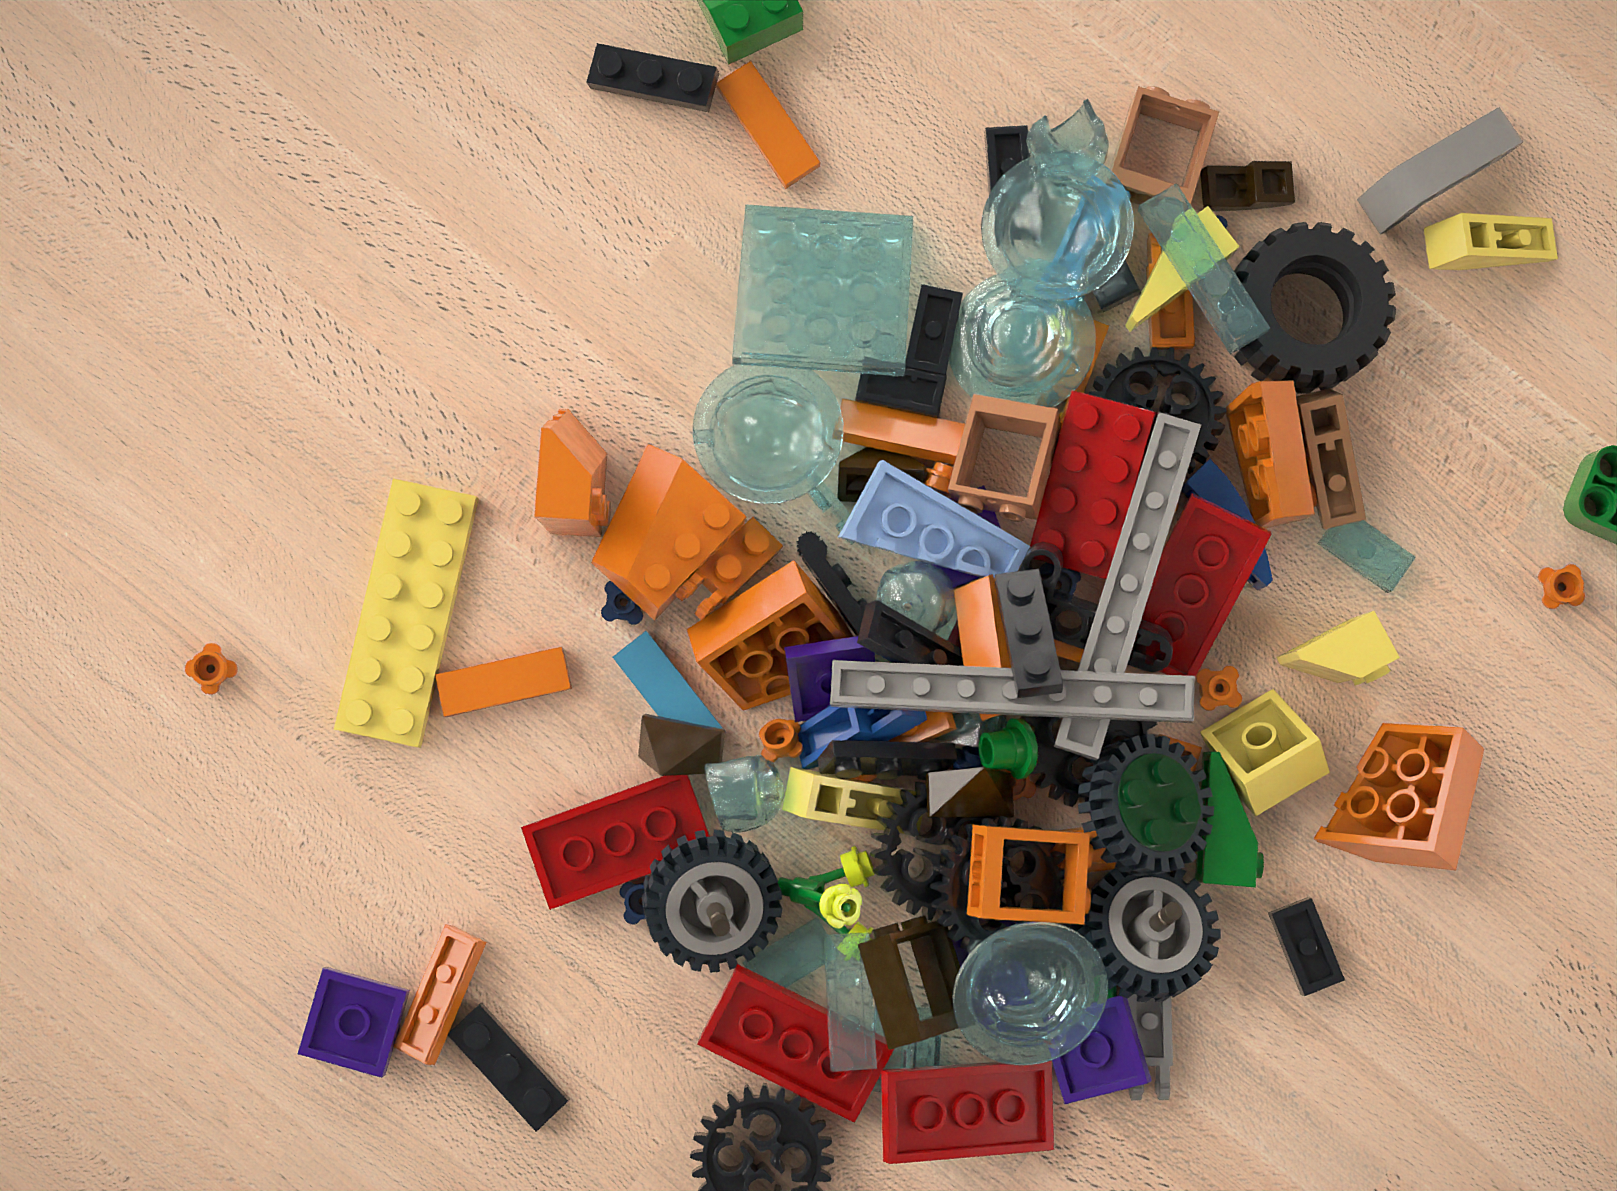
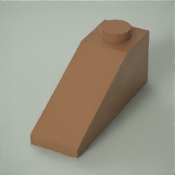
(1330, 458)

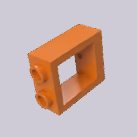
(987, 874)

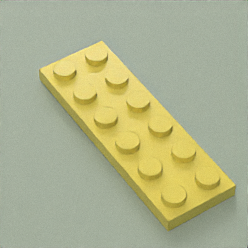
(406, 613)

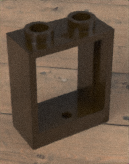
(890, 985)

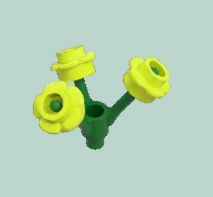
(839, 903)

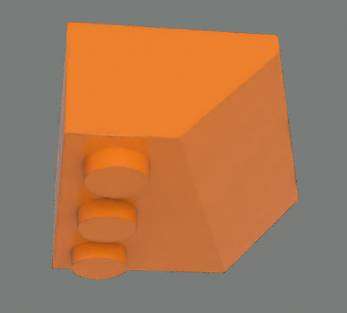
(1271, 453)
(571, 479)
(664, 530)
(748, 636)
(1408, 797)

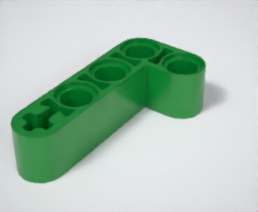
(1592, 483)

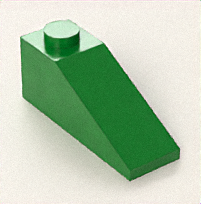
(1231, 848)

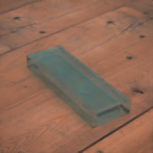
(849, 1004)

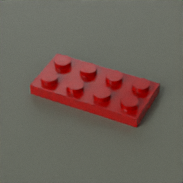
(1092, 481)
(1201, 579)
(611, 838)
(786, 1043)
(966, 1111)

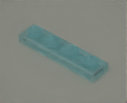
(1203, 268)

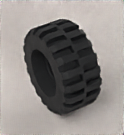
(1352, 277)

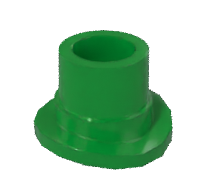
(1010, 749)

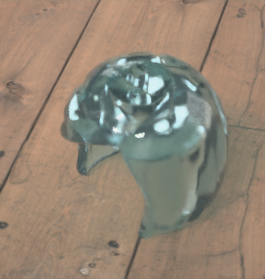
(1080, 134)
(923, 587)
(745, 792)

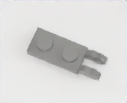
(1154, 1030)

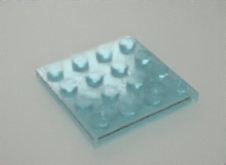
(823, 290)

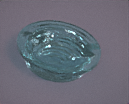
(1057, 226)
(1021, 345)
(767, 432)
(1030, 993)

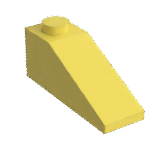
(1489, 241)
(1165, 282)
(840, 800)

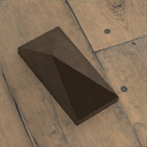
(857, 469)
(678, 745)
(969, 793)

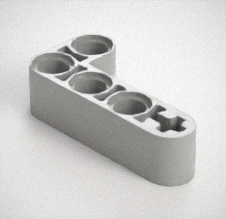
(1439, 169)

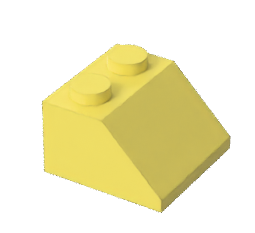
(1346, 652)
(1267, 751)

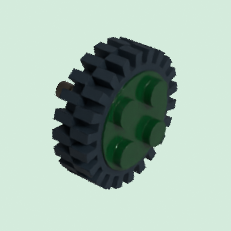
(1146, 805)

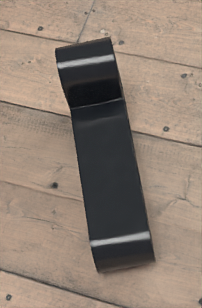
(1060, 601)

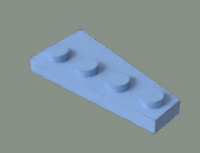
(922, 524)

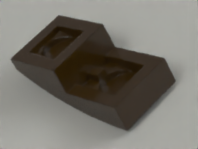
(1248, 187)

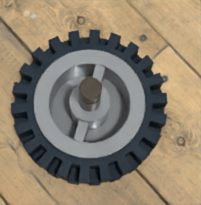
(711, 900)
(1151, 933)

